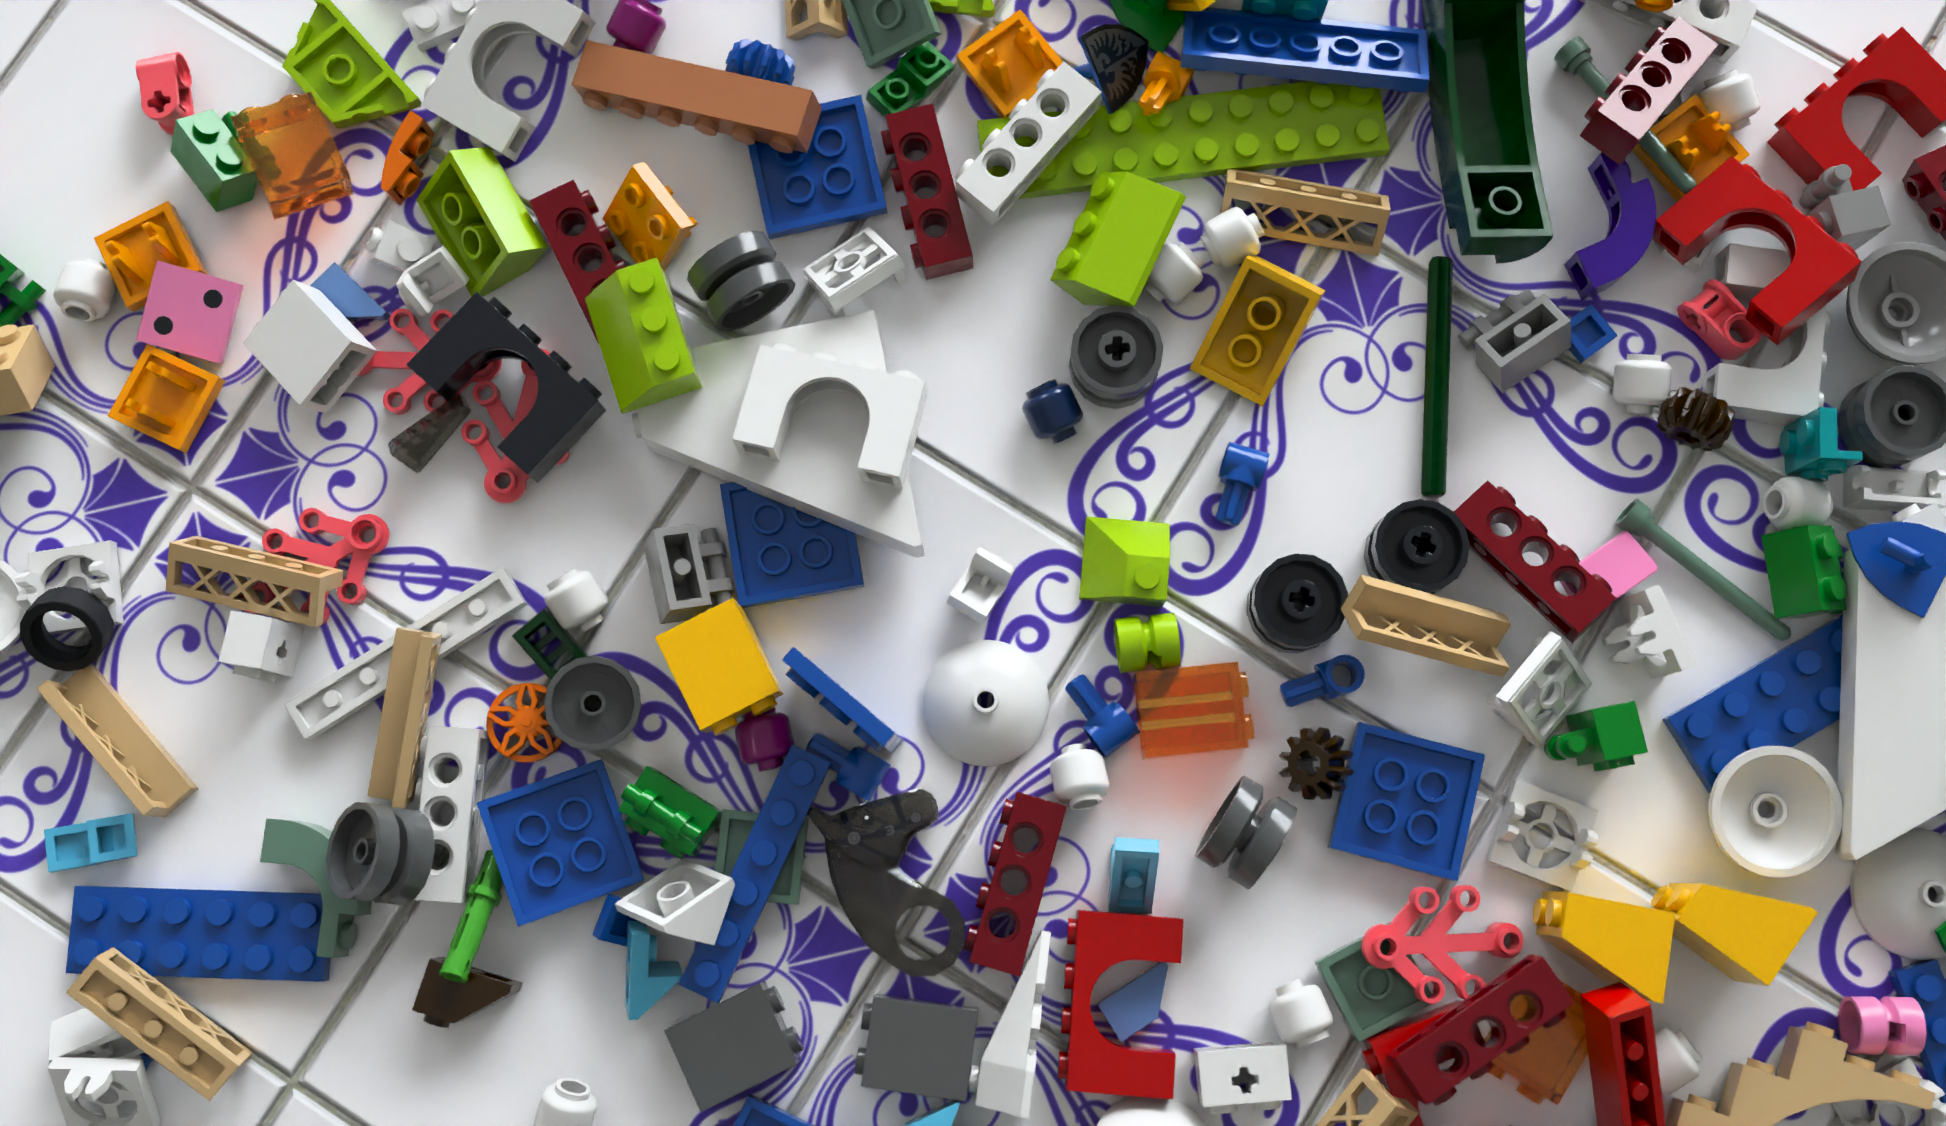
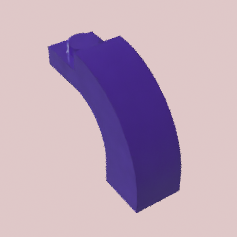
(1629, 232)

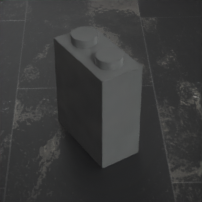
(734, 1045)
(917, 1046)

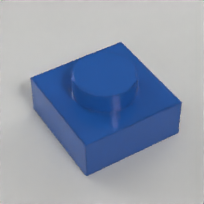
(1589, 333)
(611, 924)

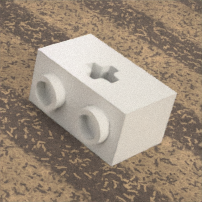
(260, 646)
(1263, 1060)

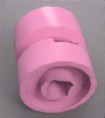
(1882, 1025)

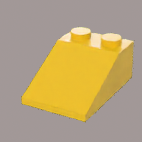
(1257, 329)

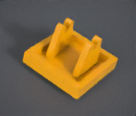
(1008, 62)
(1694, 141)
(647, 217)
(138, 244)
(166, 398)

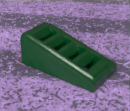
(533, 649)

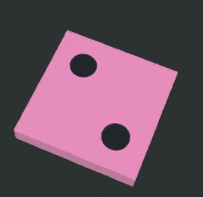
(190, 312)

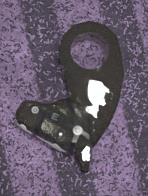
(873, 890)

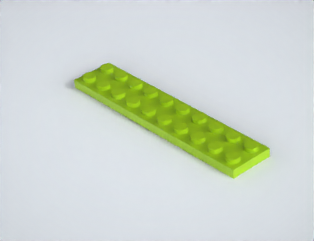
(1213, 134)

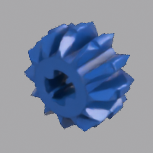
(760, 62)

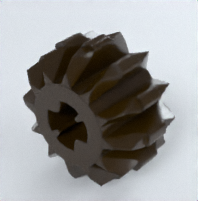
(1696, 419)
(1301, 758)

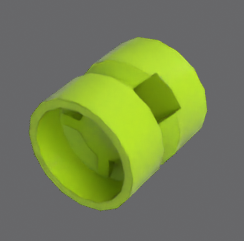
(1147, 642)

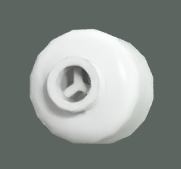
(1732, 97)
(1232, 237)
(1174, 273)
(85, 290)
(1641, 382)
(1797, 503)
(576, 600)
(1079, 777)
(1300, 1014)
(1676, 1059)
(566, 1104)

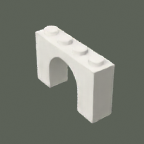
(460, 89)
(787, 379)
(1778, 393)

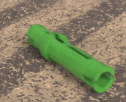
(481, 901)

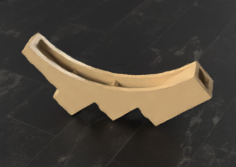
(1807, 1076)

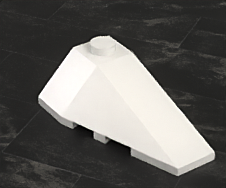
(1009, 1059)

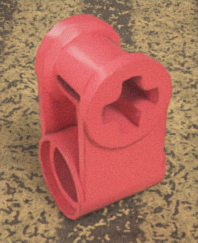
(165, 89)
(1715, 322)

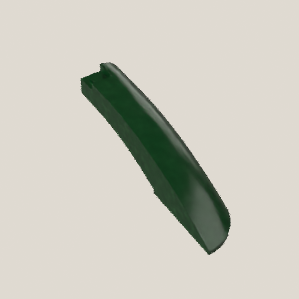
(1485, 127)

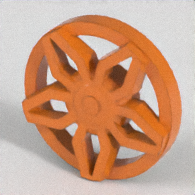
(525, 723)

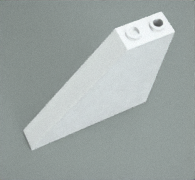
(822, 442)
(1890, 709)

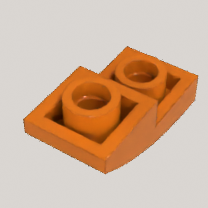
(400, 173)

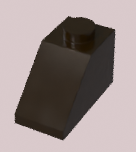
(452, 1001)

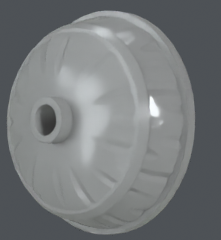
(1913, 284)

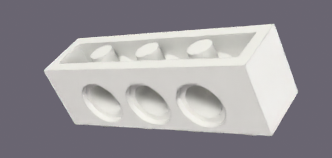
(1726, 27)
(995, 195)
(462, 836)

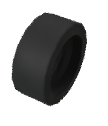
(53, 653)

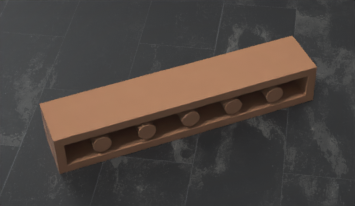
(697, 97)

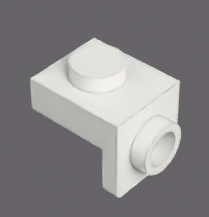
(397, 246)
(431, 280)
(981, 585)

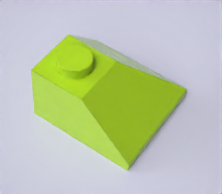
(1125, 561)

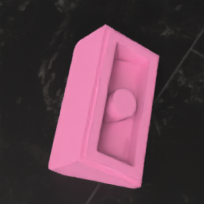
(1620, 563)

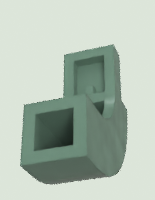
(306, 847)

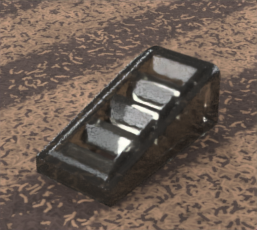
(424, 438)

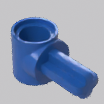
(1240, 472)
(1321, 682)
(1107, 725)
(855, 769)

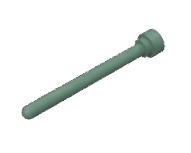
(1577, 59)
(1639, 521)

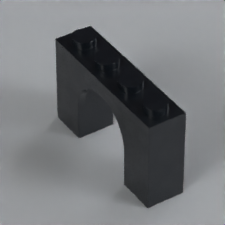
(483, 335)

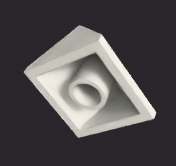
(682, 901)

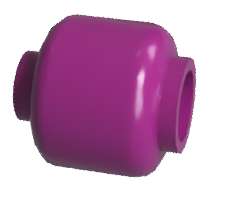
(636, 25)
(764, 739)

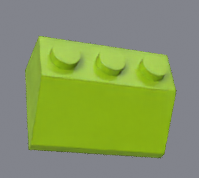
(481, 219)
(1117, 239)
(642, 337)

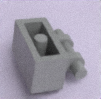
(1845, 213)
(1518, 338)
(679, 574)

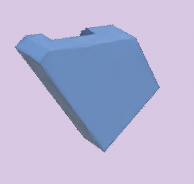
(348, 295)
(1136, 1002)

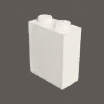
(309, 347)

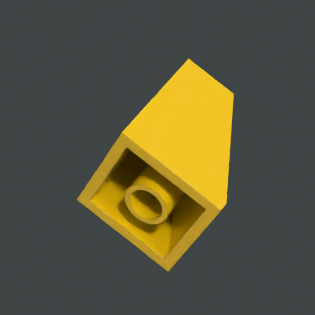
(720, 667)
(1735, 930)
(1609, 939)

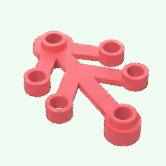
(398, 360)
(505, 424)
(329, 556)
(1435, 943)

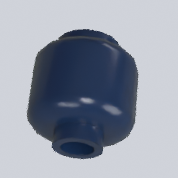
(1052, 411)

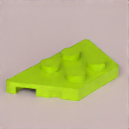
(345, 71)

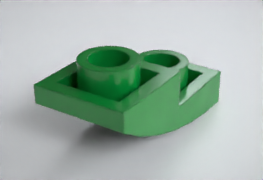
(912, 80)

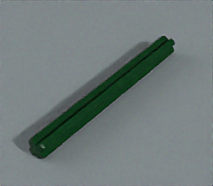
(1437, 377)

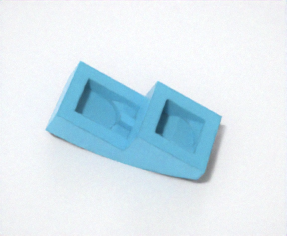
(91, 843)

